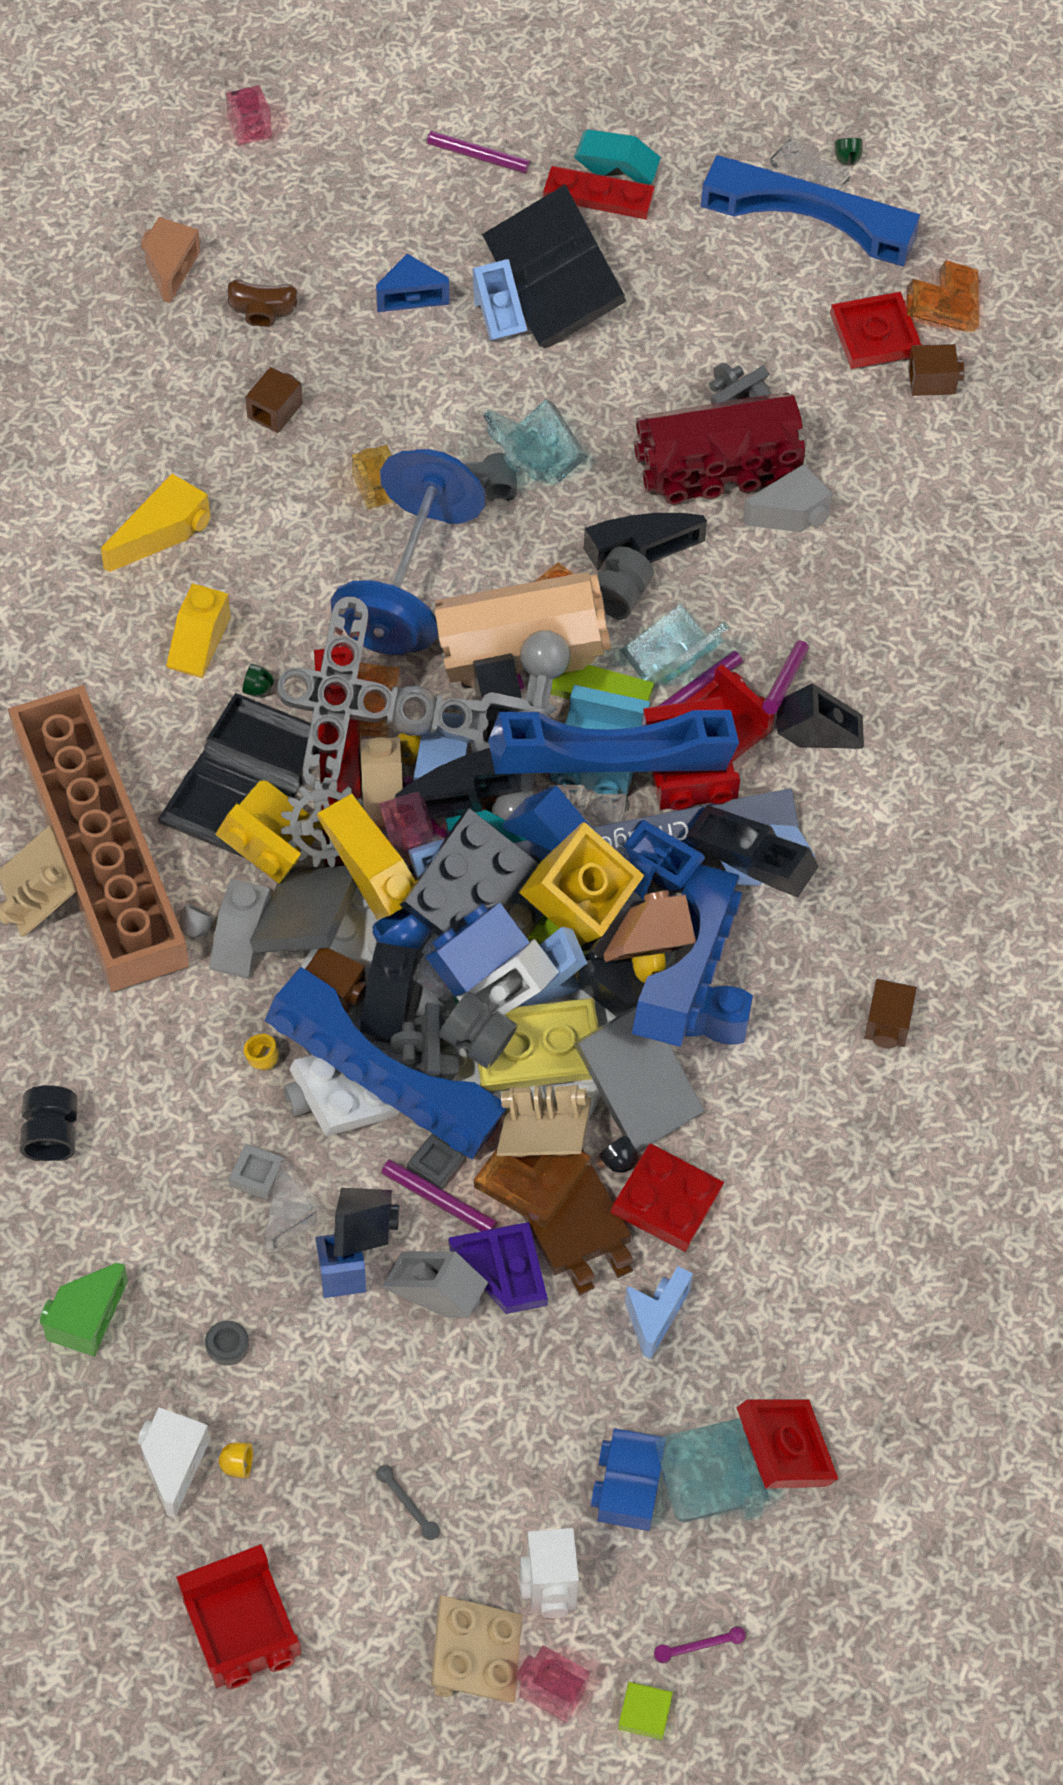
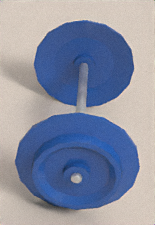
(429, 487)

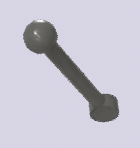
(430, 1530)

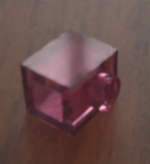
(248, 115)
(407, 821)
(552, 1683)

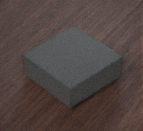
(436, 1161)

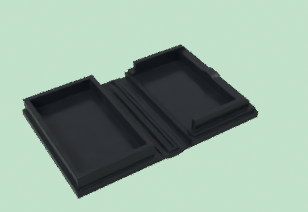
(555, 267)
(243, 748)

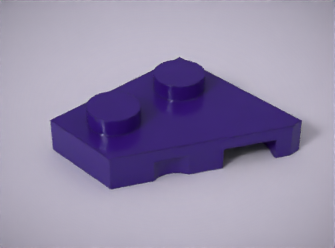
(508, 1264)

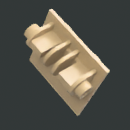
(35, 883)
(544, 1125)
(476, 1650)

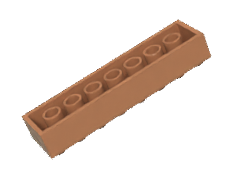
(99, 838)

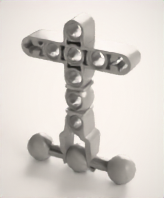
(543, 656)

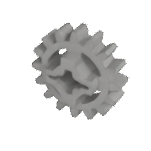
(305, 826)

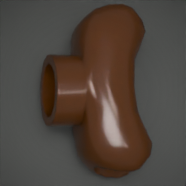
(261, 302)

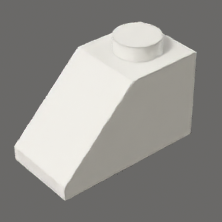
(516, 979)
(172, 1453)

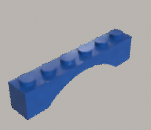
(743, 188)
(541, 745)
(672, 996)
(451, 1110)

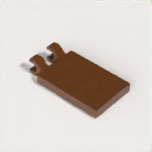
(583, 1232)

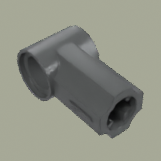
(495, 476)

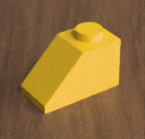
(198, 630)

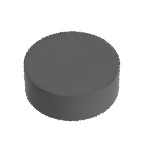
(227, 1343)

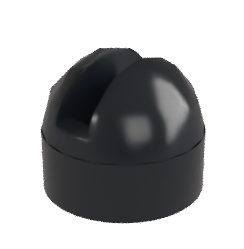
(619, 1155)

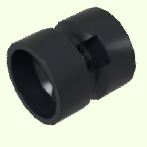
(49, 1123)

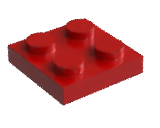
(874, 329)
(667, 1197)
(787, 1443)

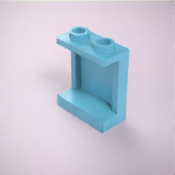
(606, 711)

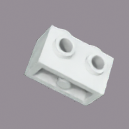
(550, 1572)

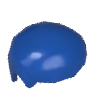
(401, 930)

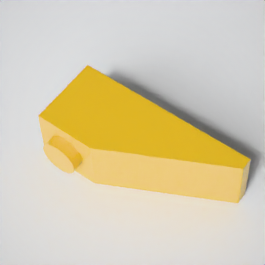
(159, 523)
(367, 855)

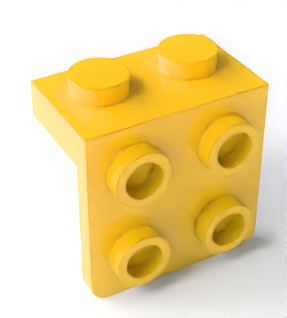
(256, 831)

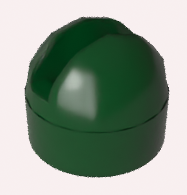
(848, 145)
(258, 681)

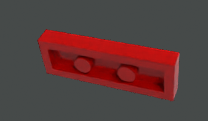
(603, 192)

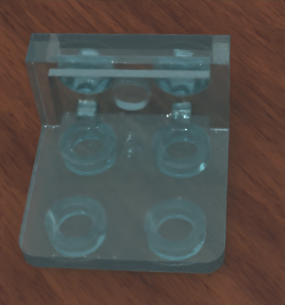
(538, 444)
(671, 646)
(711, 1472)

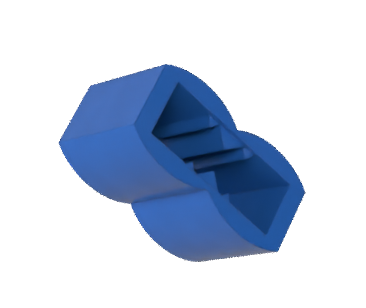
(724, 1015)
(629, 1480)

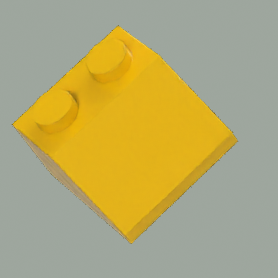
(582, 884)

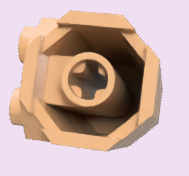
(503, 618)

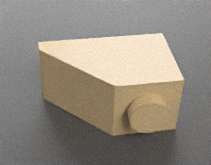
(380, 774)

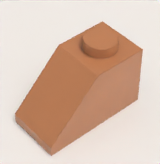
(170, 254)
(653, 927)

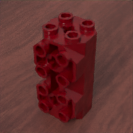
(706, 446)

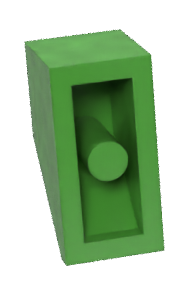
(84, 1309)

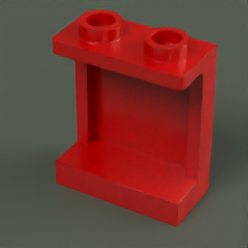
(749, 718)
(686, 788)
(239, 1617)

